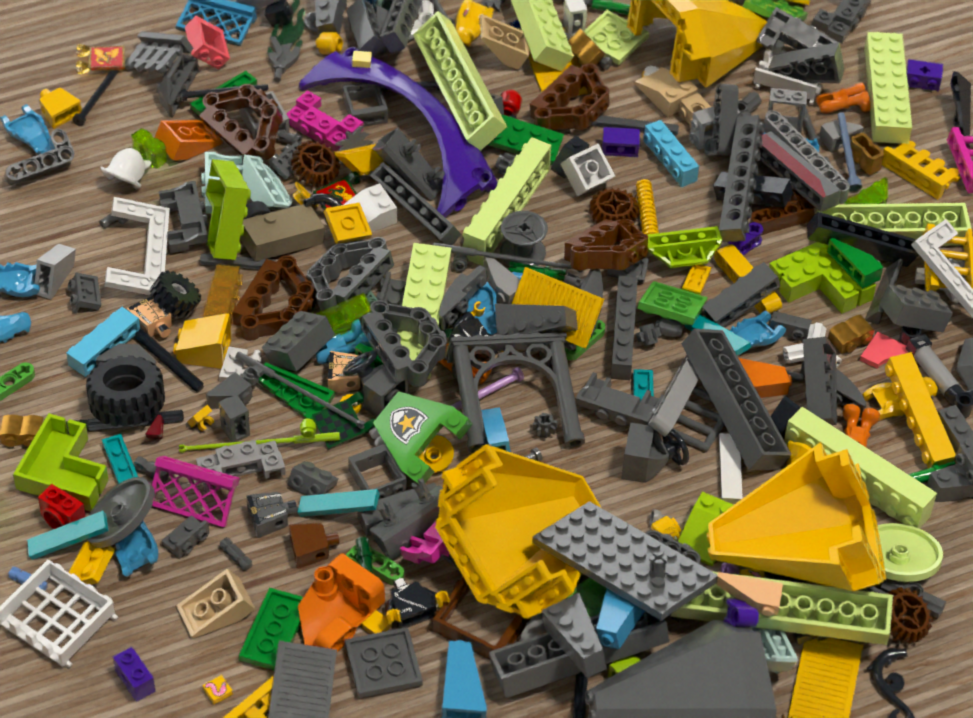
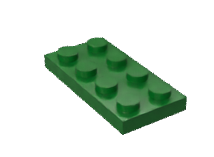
(520, 132)
(275, 622)

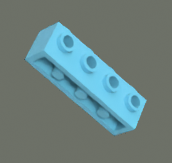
(671, 153)
(114, 330)

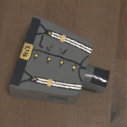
(269, 512)

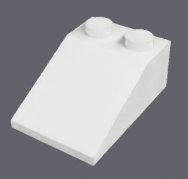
(377, 207)

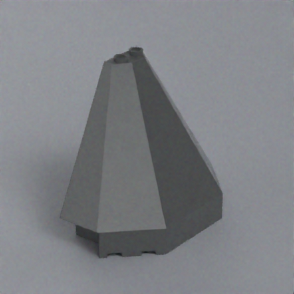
(701, 675)

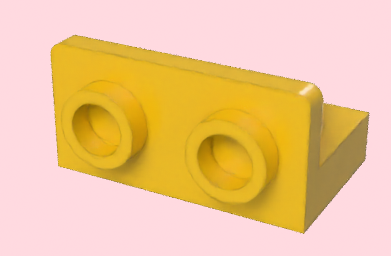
(91, 563)

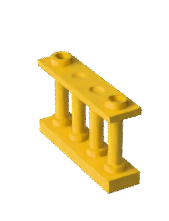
(932, 281)

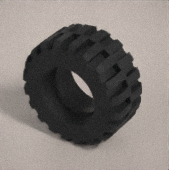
(125, 391)

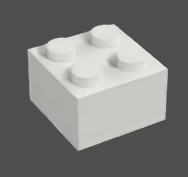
(587, 169)

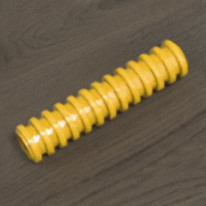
(646, 207)

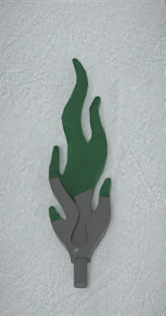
(282, 44)

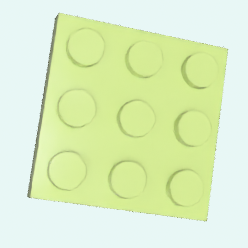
(614, 37)

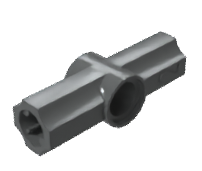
(934, 603)

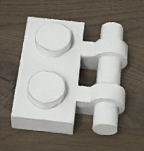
(233, 365)

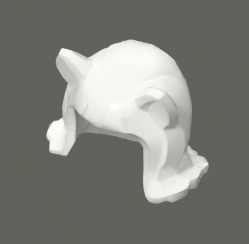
(127, 166)

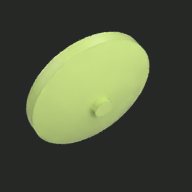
(909, 552)

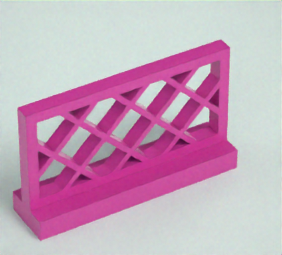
(200, 474)

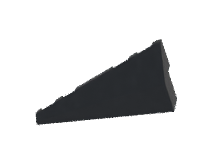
(962, 97)

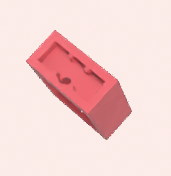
(202, 32)

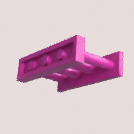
(962, 156)

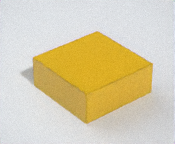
(376, 623)

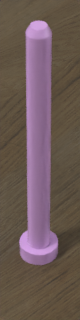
(516, 375)

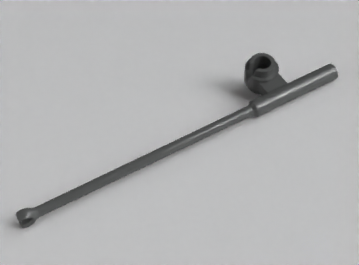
(461, 261)
(257, 369)

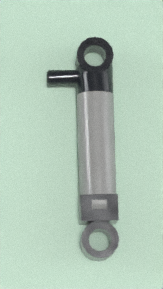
(936, 370)

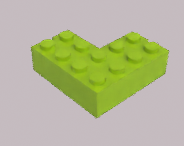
(229, 209)
(815, 270)
(55, 461)

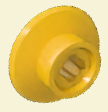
(301, 194)

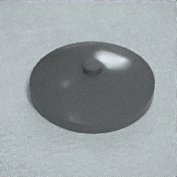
(125, 509)

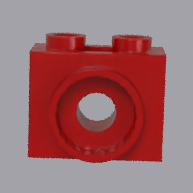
(59, 507)

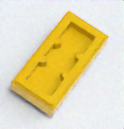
(697, 279)

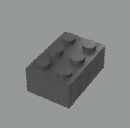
(915, 308)
(298, 340)

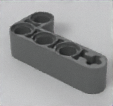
(724, 120)
(37, 161)

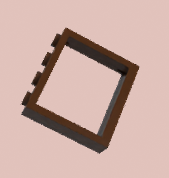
(454, 633)

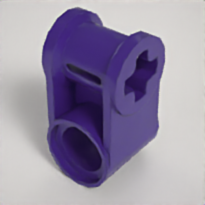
(753, 239)
(741, 614)

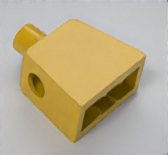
(58, 106)

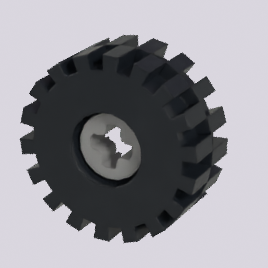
(175, 294)

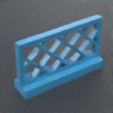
(221, 8)

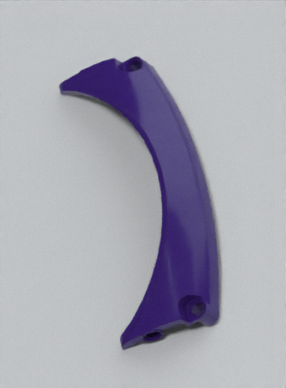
(462, 162)

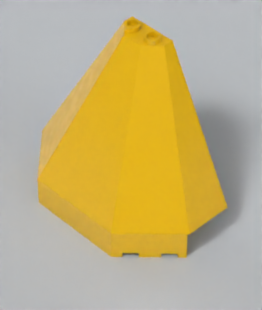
(708, 38)
(488, 522)
(806, 525)

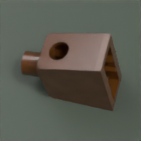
(311, 543)

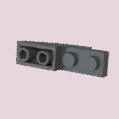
(456, 298)
(846, 391)

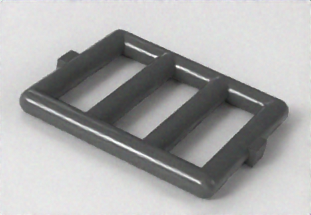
(711, 432)

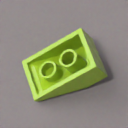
(696, 527)

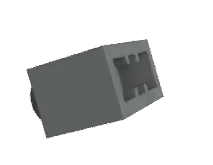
(234, 418)

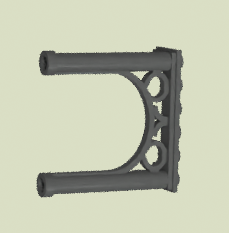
(557, 371)

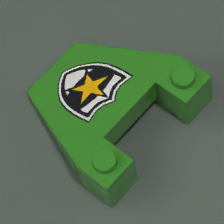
(409, 427)

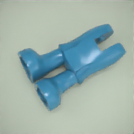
(339, 342)

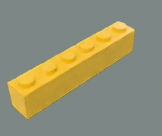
(919, 410)

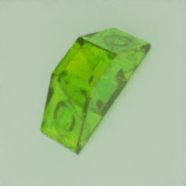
(875, 194)
(346, 311)

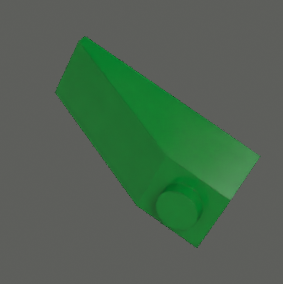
(858, 264)

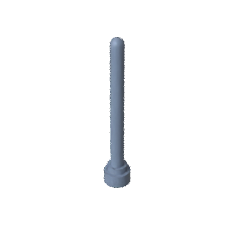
(853, 180)

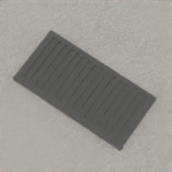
(302, 681)

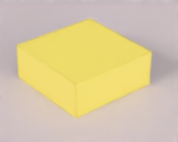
(361, 59)

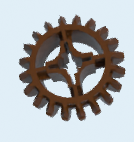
(304, 159)
(613, 206)
(917, 623)

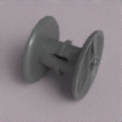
(523, 236)

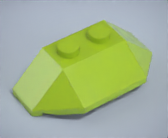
(685, 246)

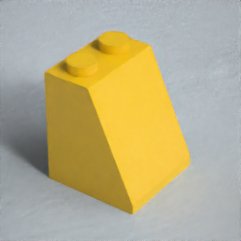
(204, 341)

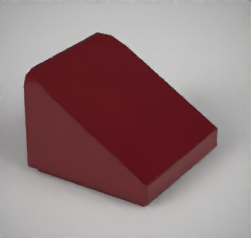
(156, 429)

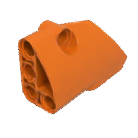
(339, 603)

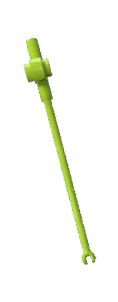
(307, 430)

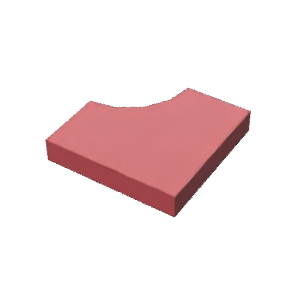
(881, 349)

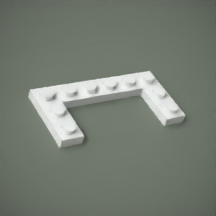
(927, 248)
(155, 259)

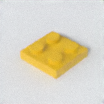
(347, 223)

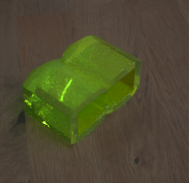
(149, 147)

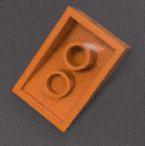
(186, 138)

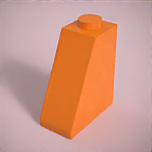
(767, 378)

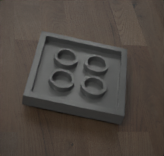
(383, 662)

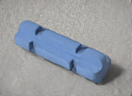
(15, 573)

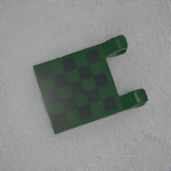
(331, 422)

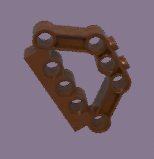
(549, 106)
(229, 129)
(596, 246)
(249, 310)

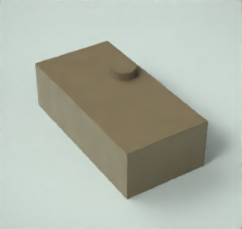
(282, 232)

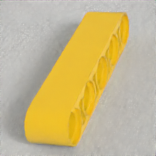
(737, 266)

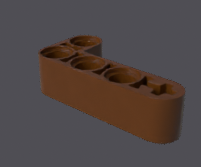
(777, 218)

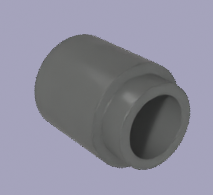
(669, 327)

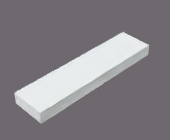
(730, 469)

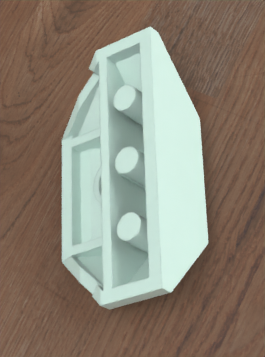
(264, 184)
(777, 650)

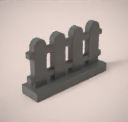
(157, 51)

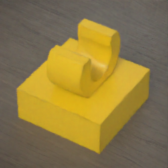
(200, 417)

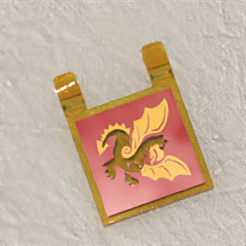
(101, 58)

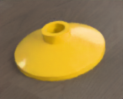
(441, 447)

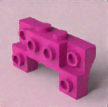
(318, 125)
(427, 549)

